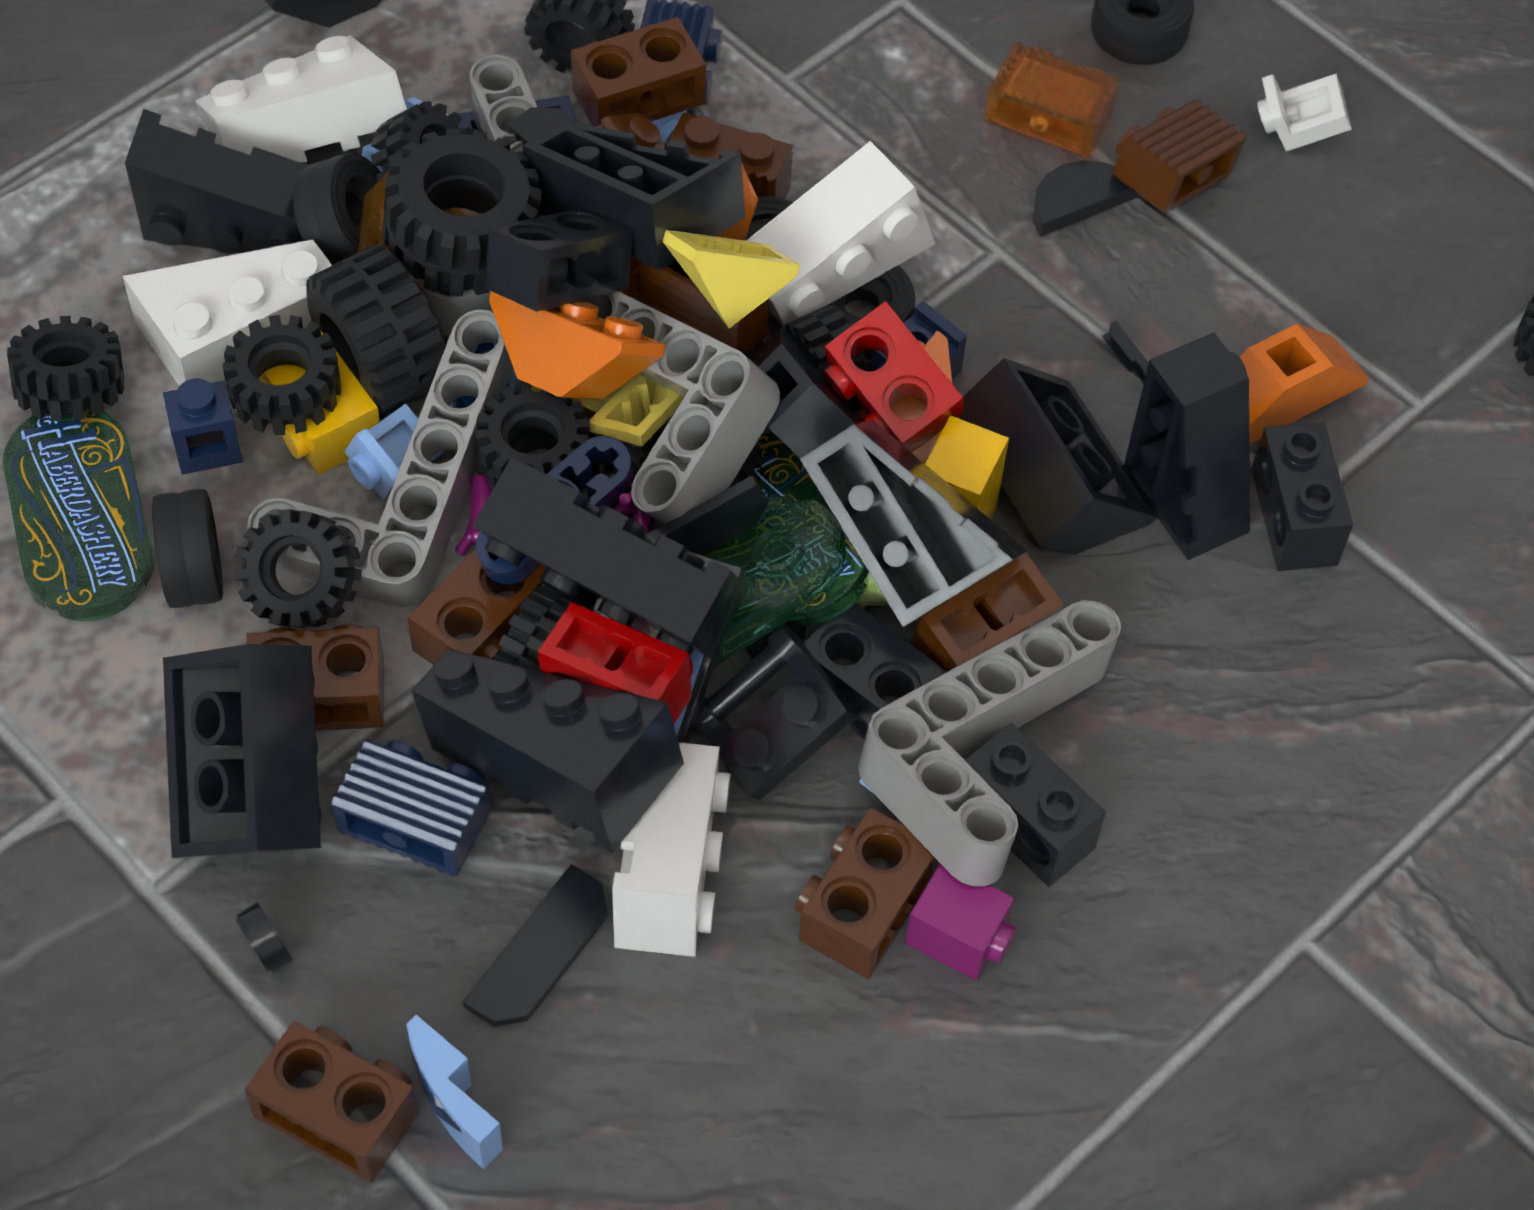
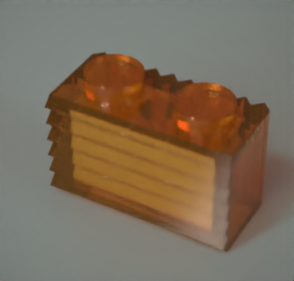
(1052, 99)

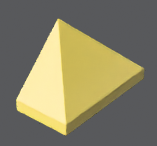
(731, 272)
(635, 412)

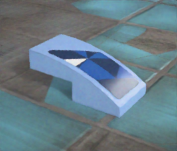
(445, 1080)

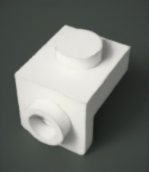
(1304, 112)

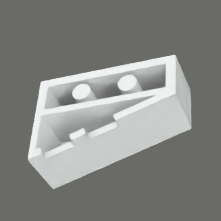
(305, 101)
(846, 232)
(200, 305)
(666, 859)

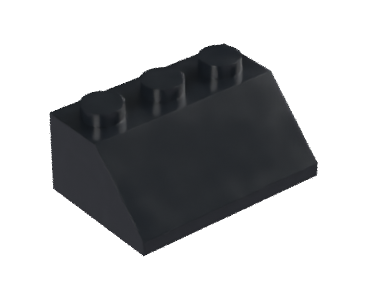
(1056, 460)
(242, 750)

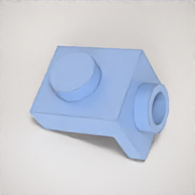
(379, 452)

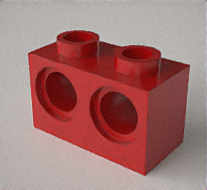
(905, 374)
(616, 657)

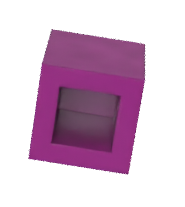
(961, 924)

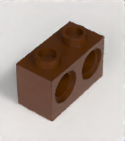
(640, 72)
(467, 604)
(986, 614)
(338, 700)
(877, 895)
(321, 1113)

